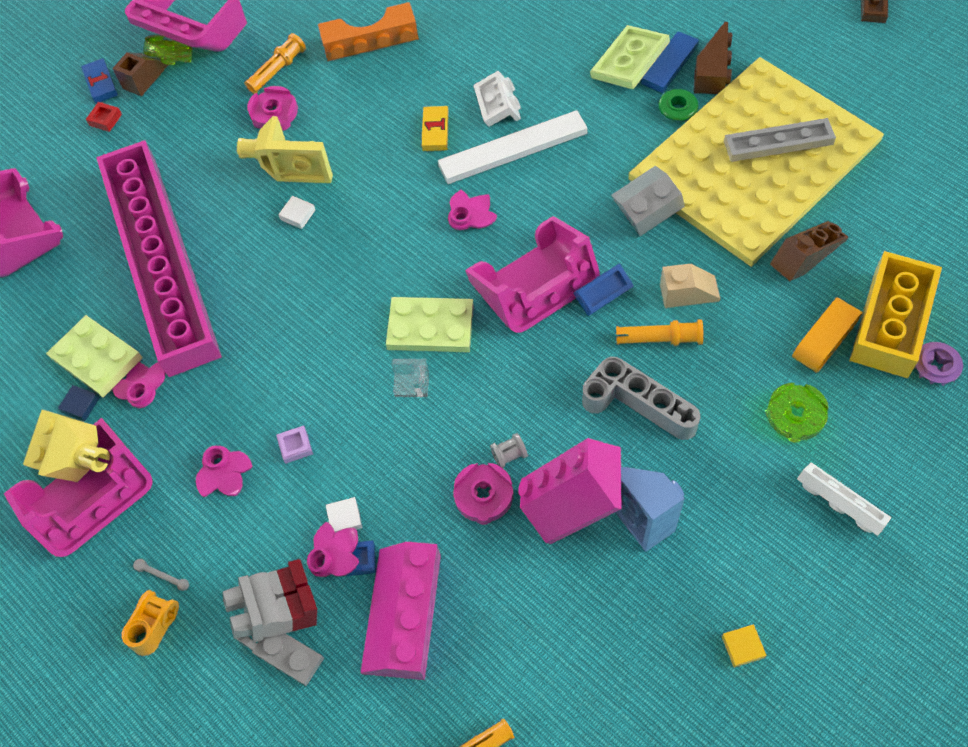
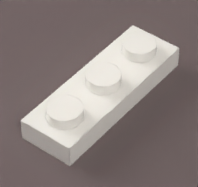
(843, 499)

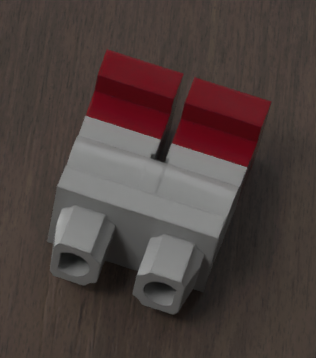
(271, 603)

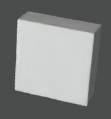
(297, 212)
(344, 514)

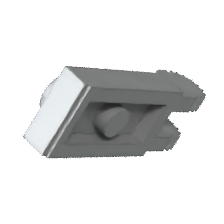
(286, 655)

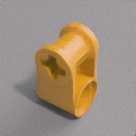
(150, 616)

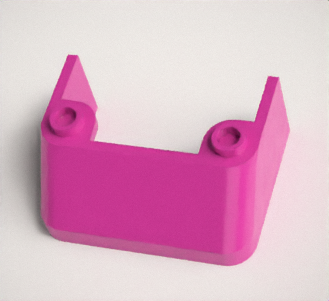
(213, 37)

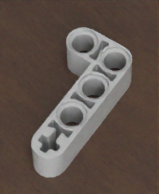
(641, 402)

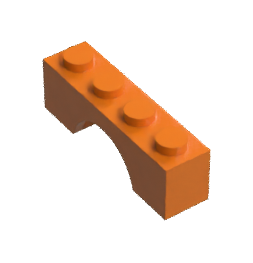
(393, 28)

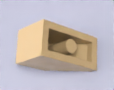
(687, 286)

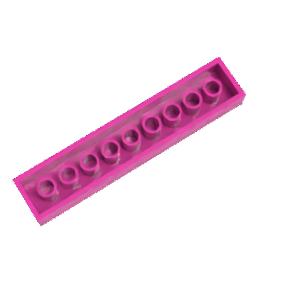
(158, 260)

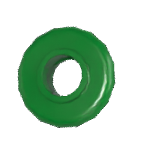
(680, 97)

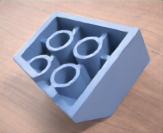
(649, 505)

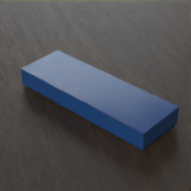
(670, 62)

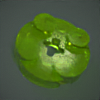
(167, 50)
(797, 427)

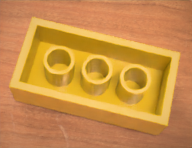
(896, 314)

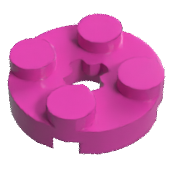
(273, 96)
(483, 509)

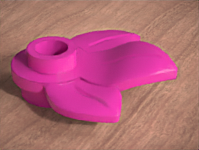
(472, 210)
(140, 381)
(225, 474)
(335, 549)

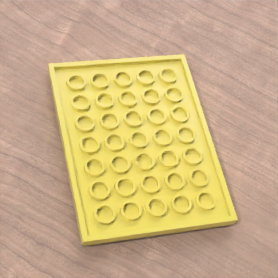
(761, 198)

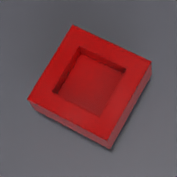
(103, 116)

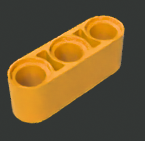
(827, 334)

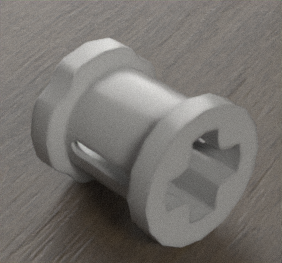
(509, 450)

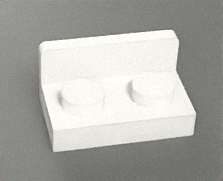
(497, 98)

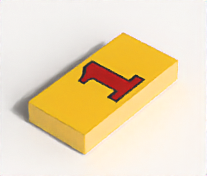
(435, 128)

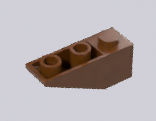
(712, 63)
(807, 249)

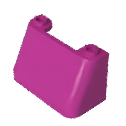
(21, 230)
(540, 279)
(73, 512)

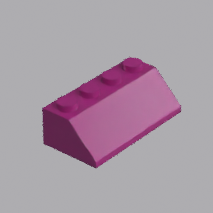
(573, 490)
(402, 611)

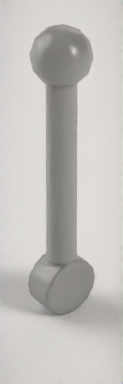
(141, 565)

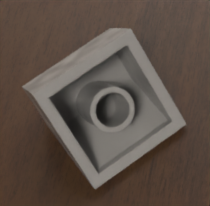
(649, 200)

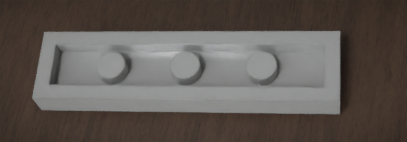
(779, 139)

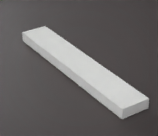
(512, 147)

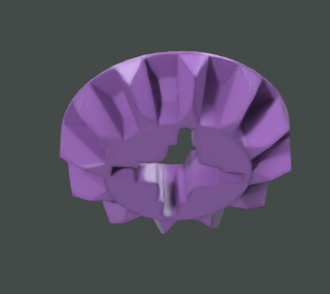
(943, 355)

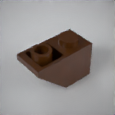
(138, 72)

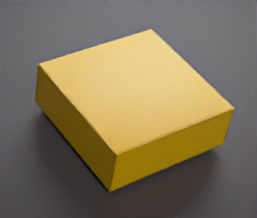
(743, 646)

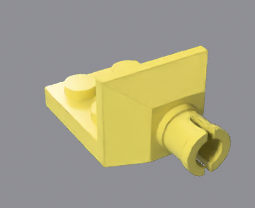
(286, 159)
(64, 448)

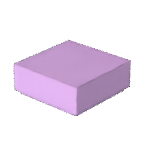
(294, 444)

